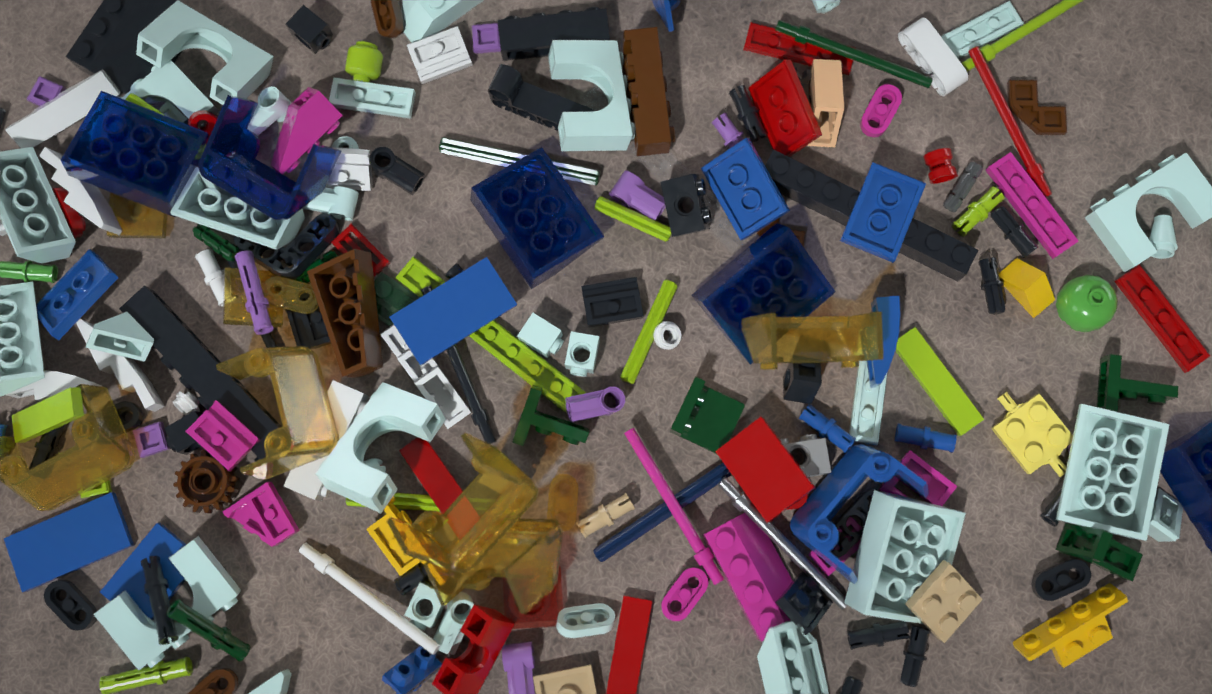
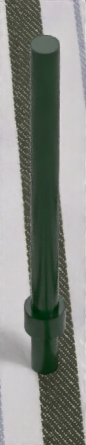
(802, 34)

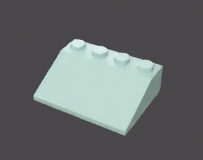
(19, 338)
(1112, 472)
(899, 551)

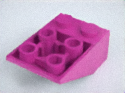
(303, 125)

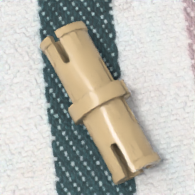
(605, 515)

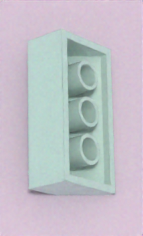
(31, 209)
(220, 210)

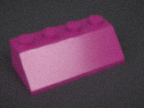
(751, 571)

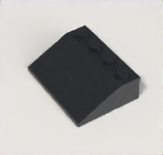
(111, 40)

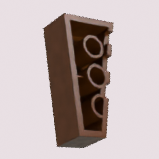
(647, 91)
(349, 310)

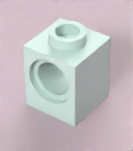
(541, 336)
(582, 341)
(421, 621)

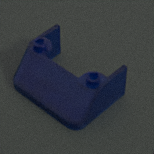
(232, 165)

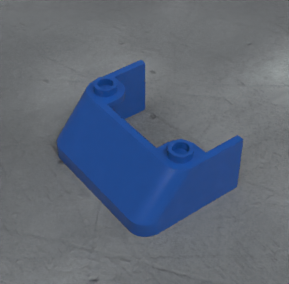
(812, 520)

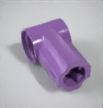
(634, 193)
(592, 404)
(519, 667)

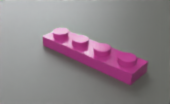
(1031, 205)

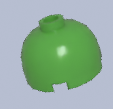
(1086, 303)

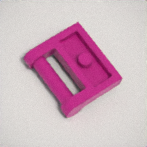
(938, 485)

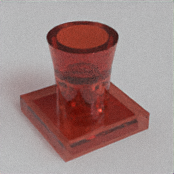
(542, 614)

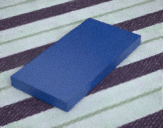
(453, 311)
(68, 542)

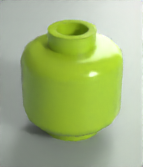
(364, 61)

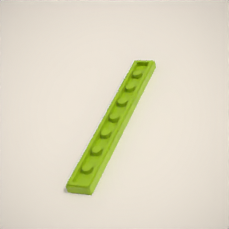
(501, 343)

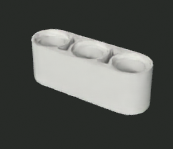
(933, 55)

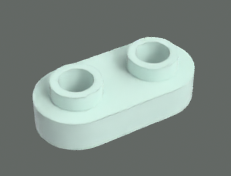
(582, 620)

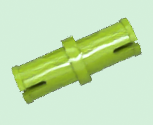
(978, 211)

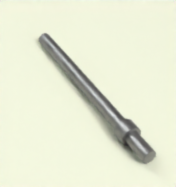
(743, 503)

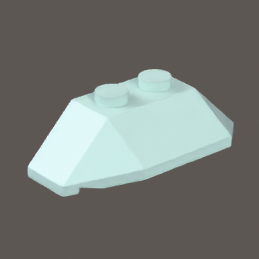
(430, 17)
(791, 662)

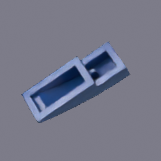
(890, 326)

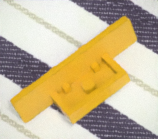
(387, 542)
(1075, 629)

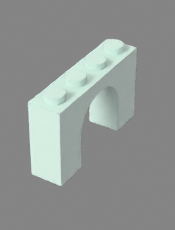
(184, 29)
(602, 65)
(172, 86)
(1117, 222)
(385, 412)
(138, 634)

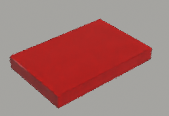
(785, 109)
(765, 469)

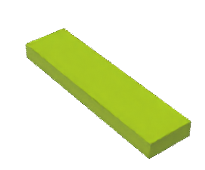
(937, 382)
(48, 415)

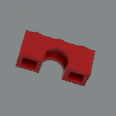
(487, 635)

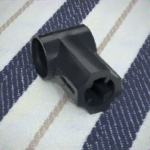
(397, 171)

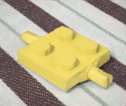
(1033, 433)

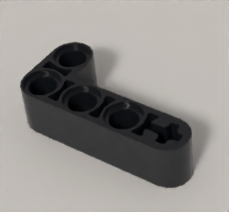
(528, 100)

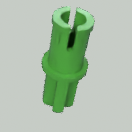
(28, 271)

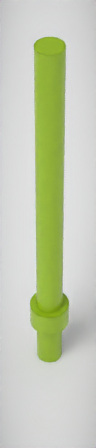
(989, 51)

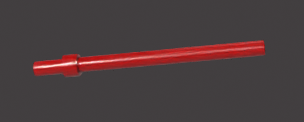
(1033, 169)

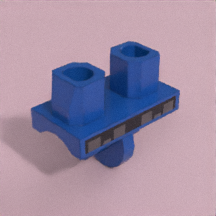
(412, 671)

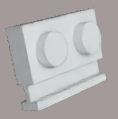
(439, 55)
(352, 170)

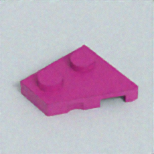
(264, 515)

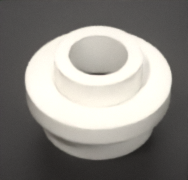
(674, 335)
(186, 403)

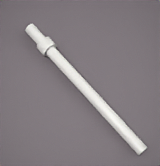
(326, 565)

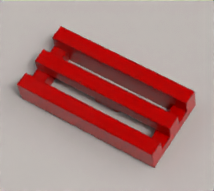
(377, 268)

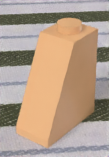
(827, 100)

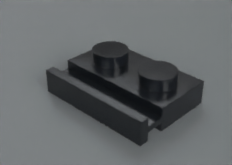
(612, 302)
(308, 328)
(804, 602)

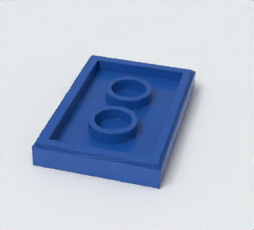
(745, 189)
(883, 212)
(75, 294)
(131, 577)

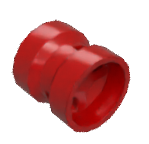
(940, 165)

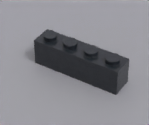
(534, 34)

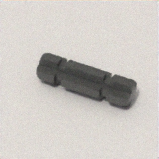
(963, 186)

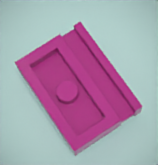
(223, 435)

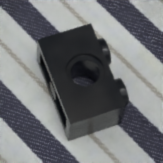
(674, 194)

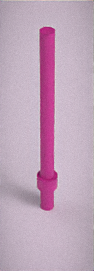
(702, 554)

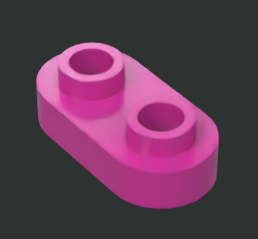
(879, 111)
(684, 594)

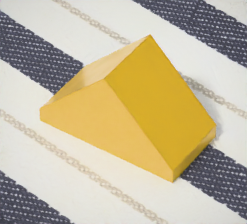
(1027, 286)

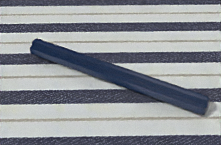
(660, 513)

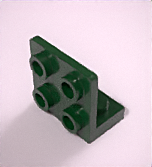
(707, 417)

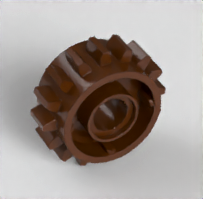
(191, 488)

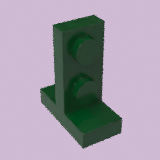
(1113, 388)
(546, 423)
(1099, 549)

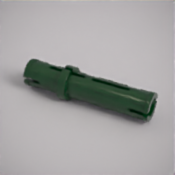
(218, 637)

